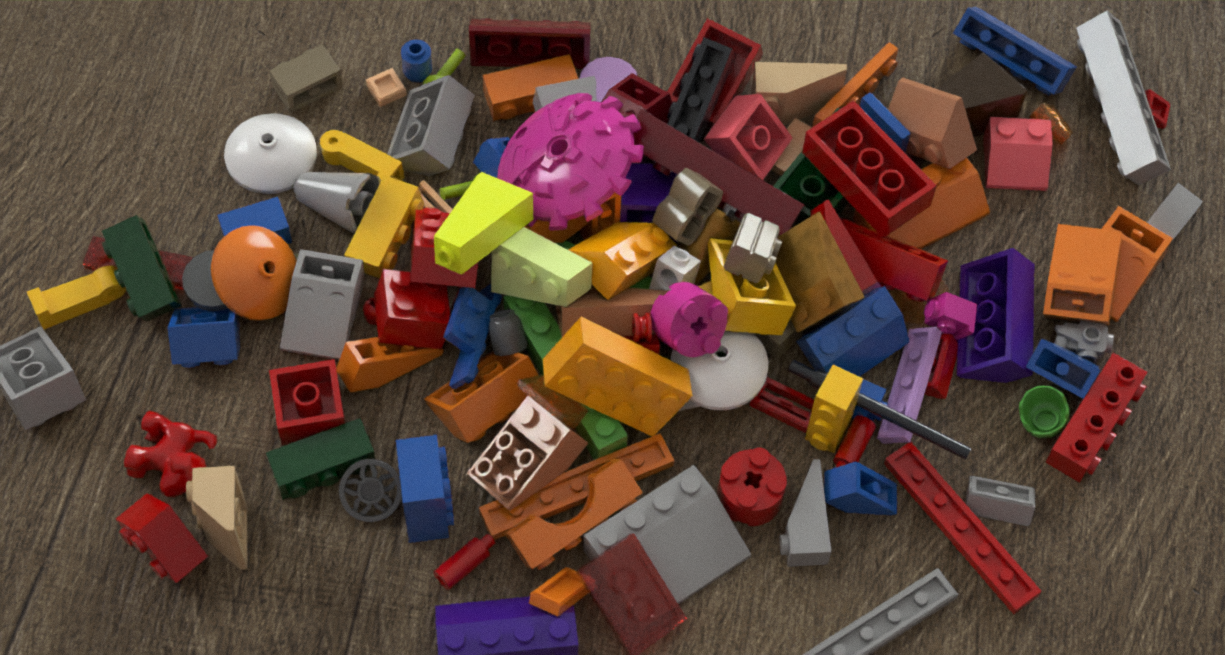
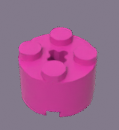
(689, 320)

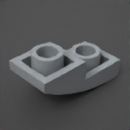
(1175, 211)

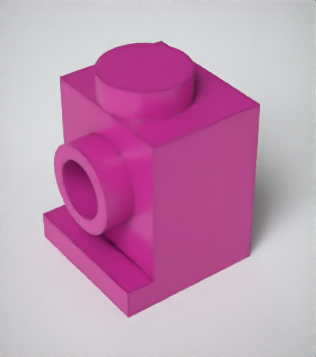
(951, 315)

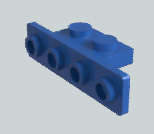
(469, 329)

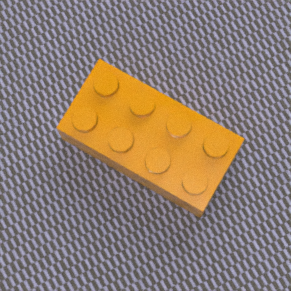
(616, 377)

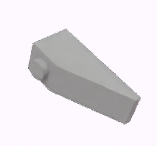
(807, 530)

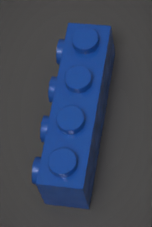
(1014, 50)

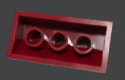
(526, 42)

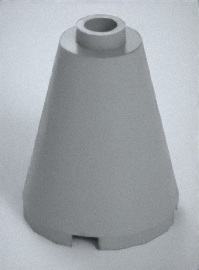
(337, 195)

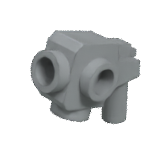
(1086, 339)

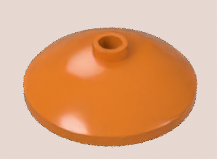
(241, 276)

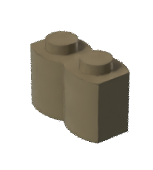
(687, 206)

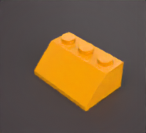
(623, 255)

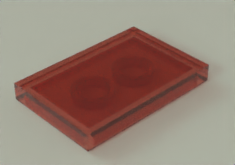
(631, 595)

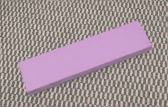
(910, 381)

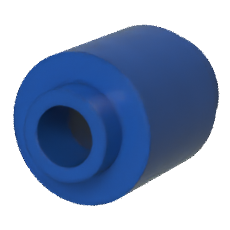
(416, 60)

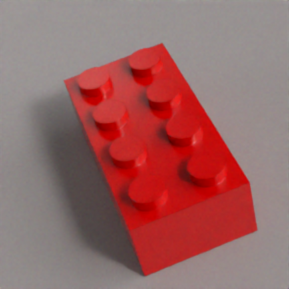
(868, 169)

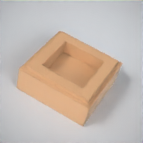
(386, 87)

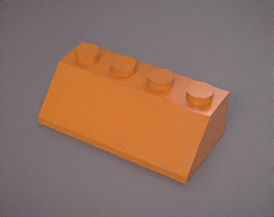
(955, 204)

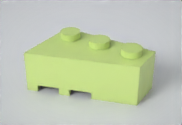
(539, 270)

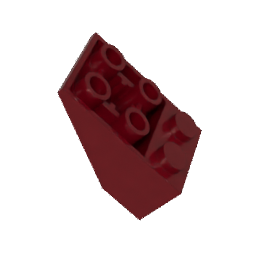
(640, 94)

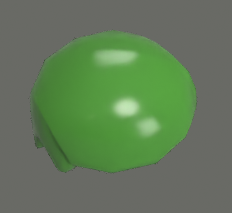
(1044, 411)

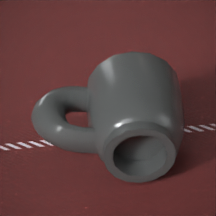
(506, 333)

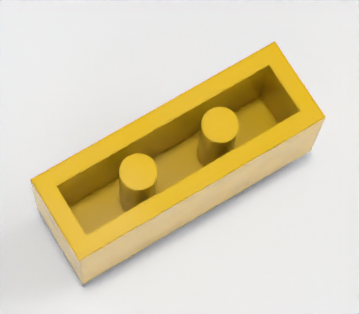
(385, 225)
(833, 409)

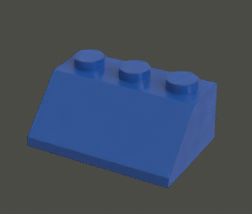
(858, 335)

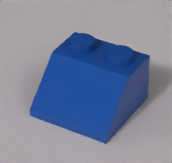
(203, 336)

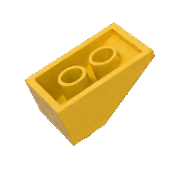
(751, 306)

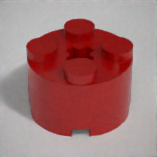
(752, 486)

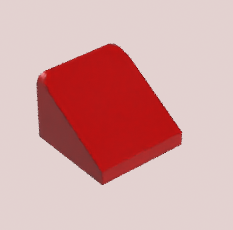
(1159, 108)

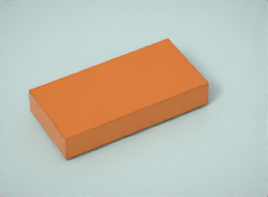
(559, 592)

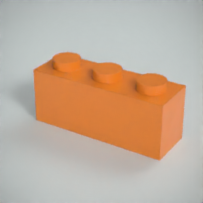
(513, 89)

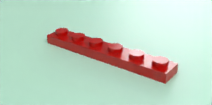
(962, 527)

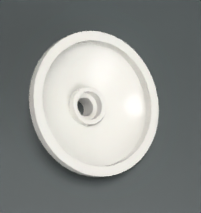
(273, 165)
(727, 380)

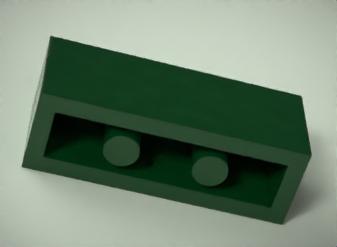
(140, 269)
(319, 459)

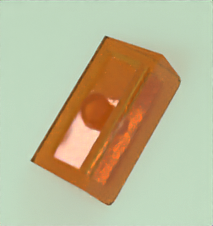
(562, 407)

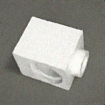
(674, 267)

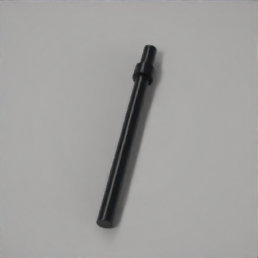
(887, 413)

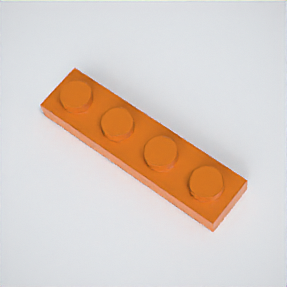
(862, 83)

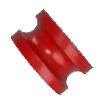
(642, 327)

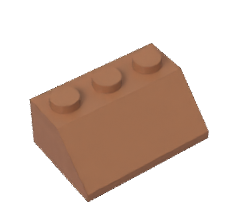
(935, 123)

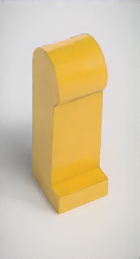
(358, 156)
(75, 297)

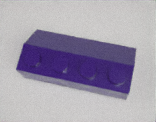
(1004, 317)
(504, 628)

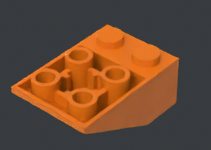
(1139, 255)
(1082, 274)

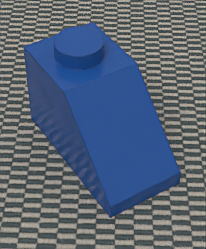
(1063, 367)
(860, 490)

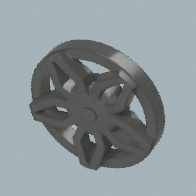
(370, 490)

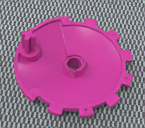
(572, 157)

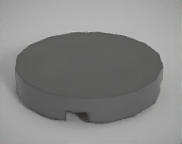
(199, 283)

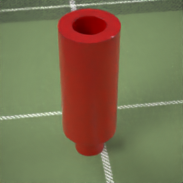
(855, 441)
(464, 561)

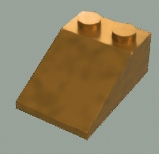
(815, 273)

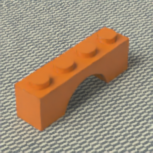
(608, 490)

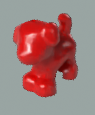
(170, 453)

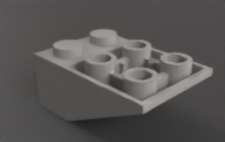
(322, 304)

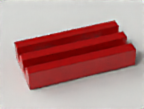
(770, 404)

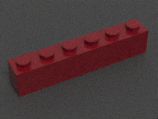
(740, 188)

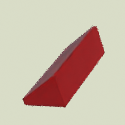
(942, 367)

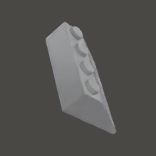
(680, 531)

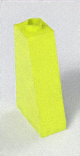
(481, 222)

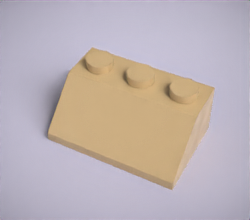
(221, 510)

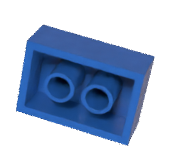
(425, 488)

